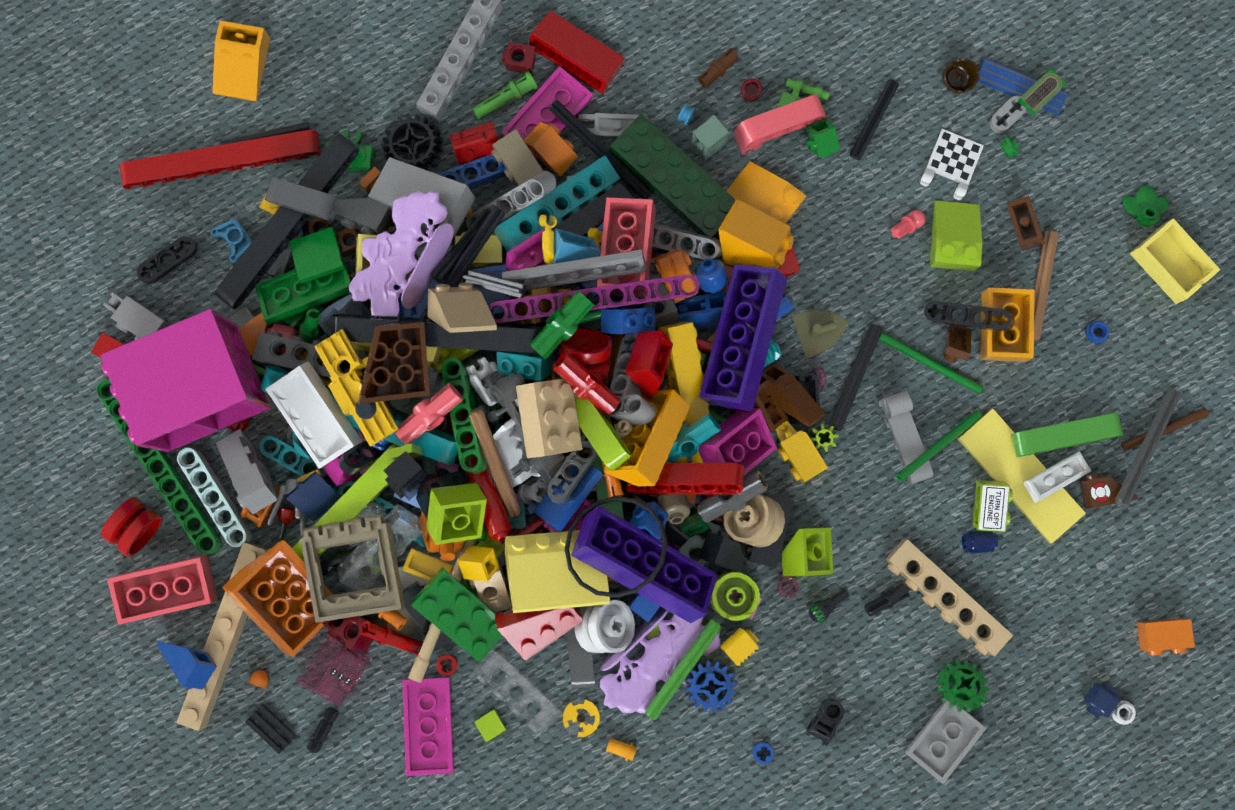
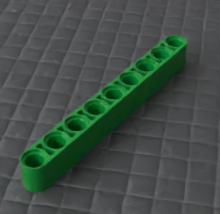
(163, 479)

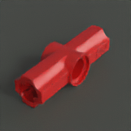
(586, 383)

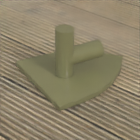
(818, 330)

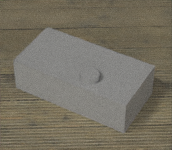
(402, 179)

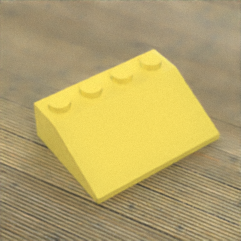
(541, 575)

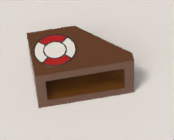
(1100, 491)

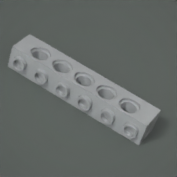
(458, 58)

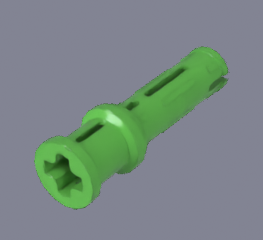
(513, 91)

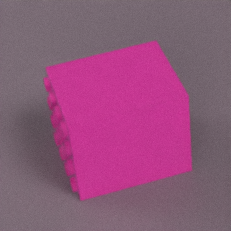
(184, 382)

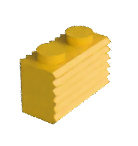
(740, 645)

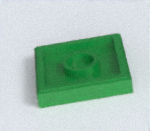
(316, 255)

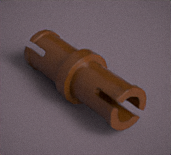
(718, 68)

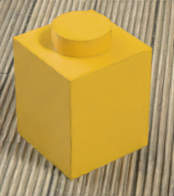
(478, 563)

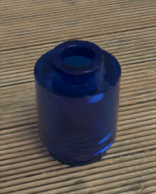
(979, 541)

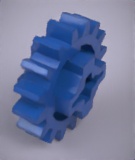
(712, 696)

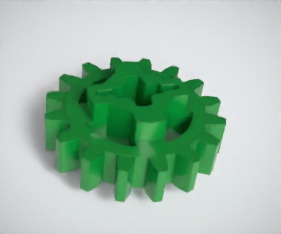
(954, 674)

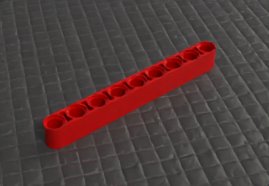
(219, 158)

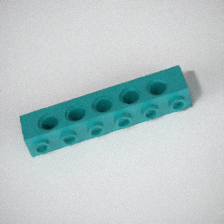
(600, 172)

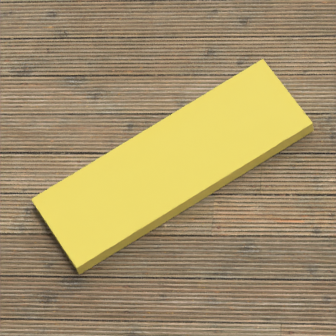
(993, 449)

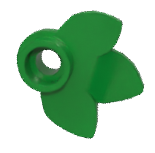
(1146, 202)

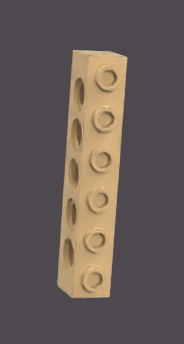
(996, 634)

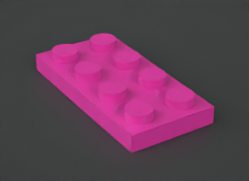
(558, 87)
(428, 726)

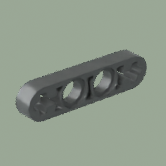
(573, 460)

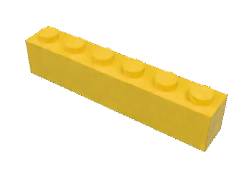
(685, 371)

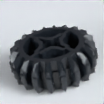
(421, 142)

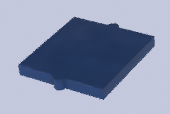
(313, 496)

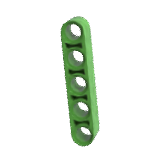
(1067, 434)

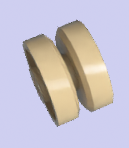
(757, 523)

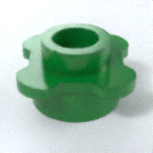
(1009, 147)

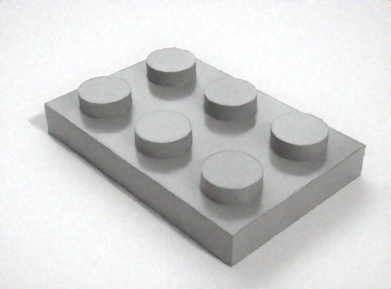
(945, 741)

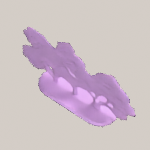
(394, 256)
(657, 663)

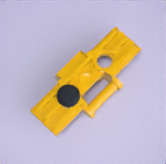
(372, 418)

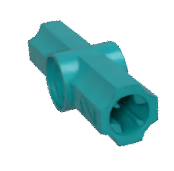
(691, 437)

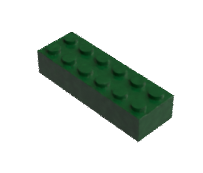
(673, 176)

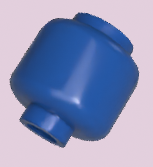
(711, 275)

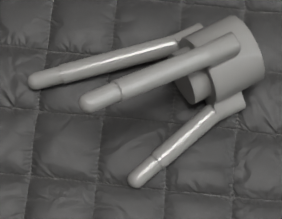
(284, 490)

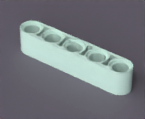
(205, 491)

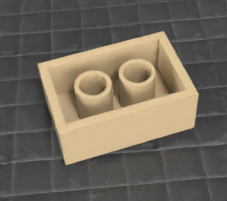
(548, 418)

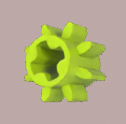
(830, 436)

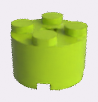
(744, 605)

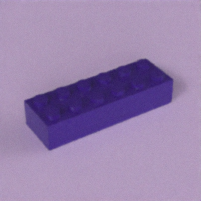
(743, 337)
(631, 557)

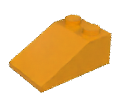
(766, 192)

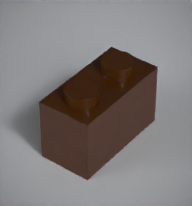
(1025, 223)

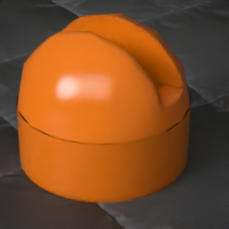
(259, 678)

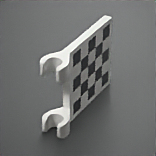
(954, 159)

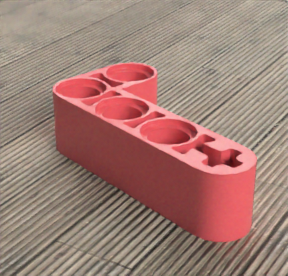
(778, 122)

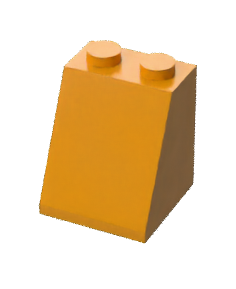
(753, 237)

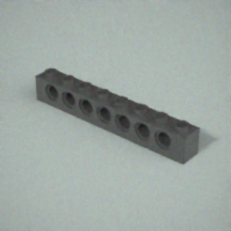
(268, 350)

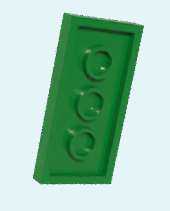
(287, 296)
(458, 614)

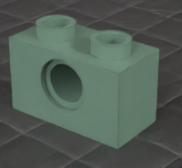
(709, 137)

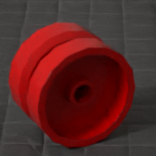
(590, 349)
(131, 526)

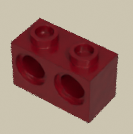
(348, 630)

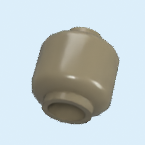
(675, 506)

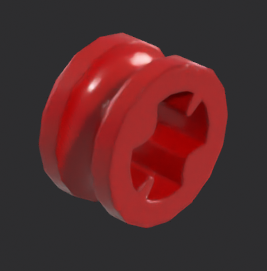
(439, 666)

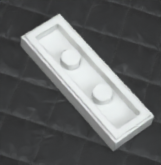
(1057, 477)

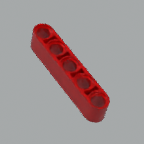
(695, 479)

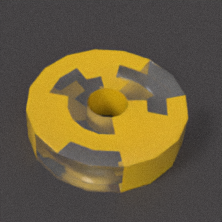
(584, 728)

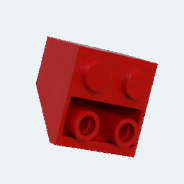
(649, 361)

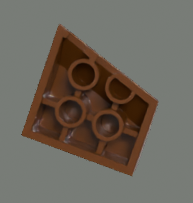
(396, 363)

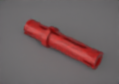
(385, 635)

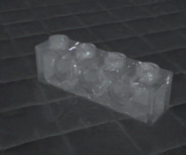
(363, 564)
(531, 693)

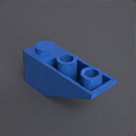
(189, 665)

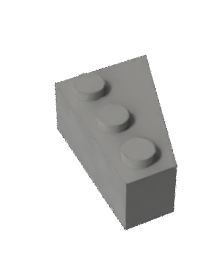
(247, 472)

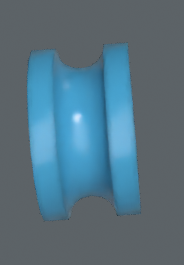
(686, 114)

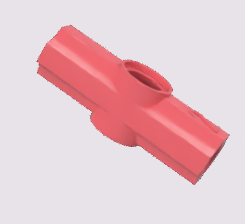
(428, 414)

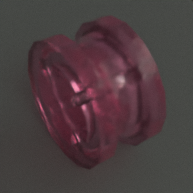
(785, 580)

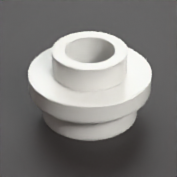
(1130, 715)

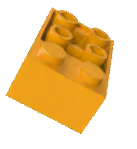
(239, 60)

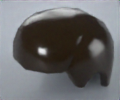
(966, 69)

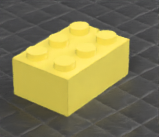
(1174, 261)

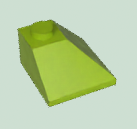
(808, 553)

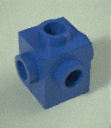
(643, 519)

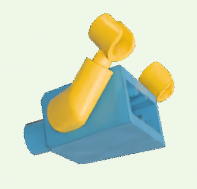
(565, 246)

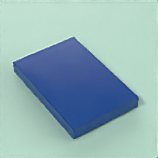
(560, 513)

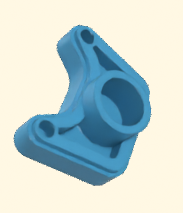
(235, 236)

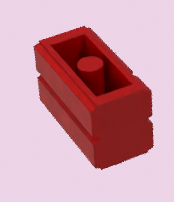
(474, 143)

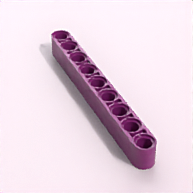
(604, 293)

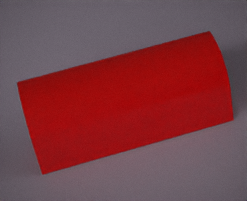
(576, 52)

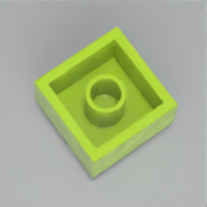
(456, 513)

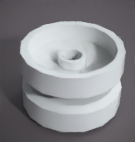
(605, 627)

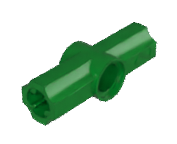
(561, 324)

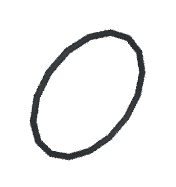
(644, 583)

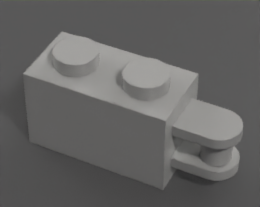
(134, 316)

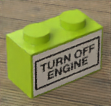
(991, 505)

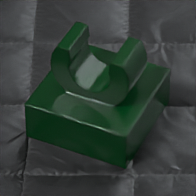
(693, 524)

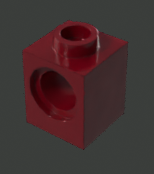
(515, 49)

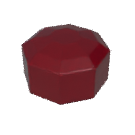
(751, 90)

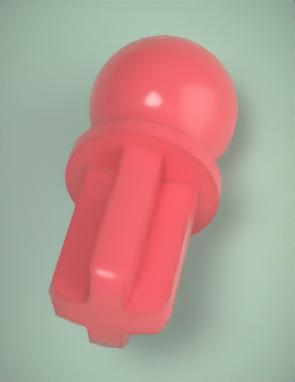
(909, 224)

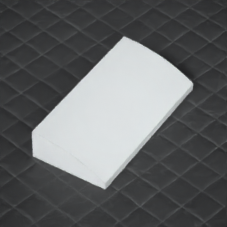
(313, 414)

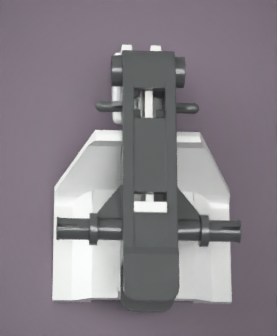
(509, 438)

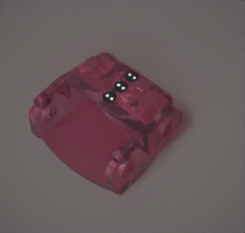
(334, 670)

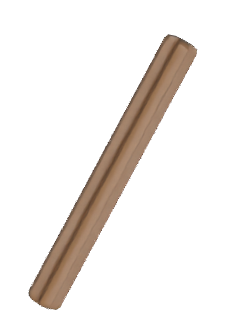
(1043, 280)
(495, 463)

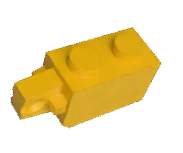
(799, 452)

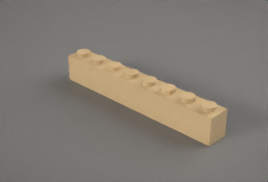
(221, 647)

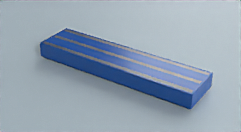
(1015, 83)

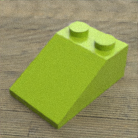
(956, 236)

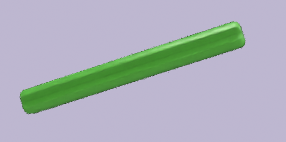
(683, 669)

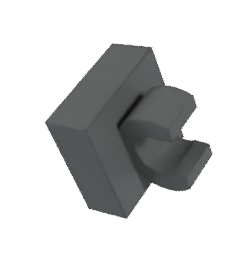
(490, 416)

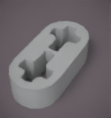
(1011, 117)

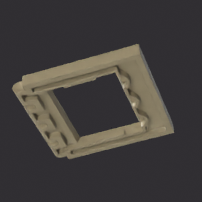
(357, 602)

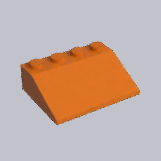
(277, 597)

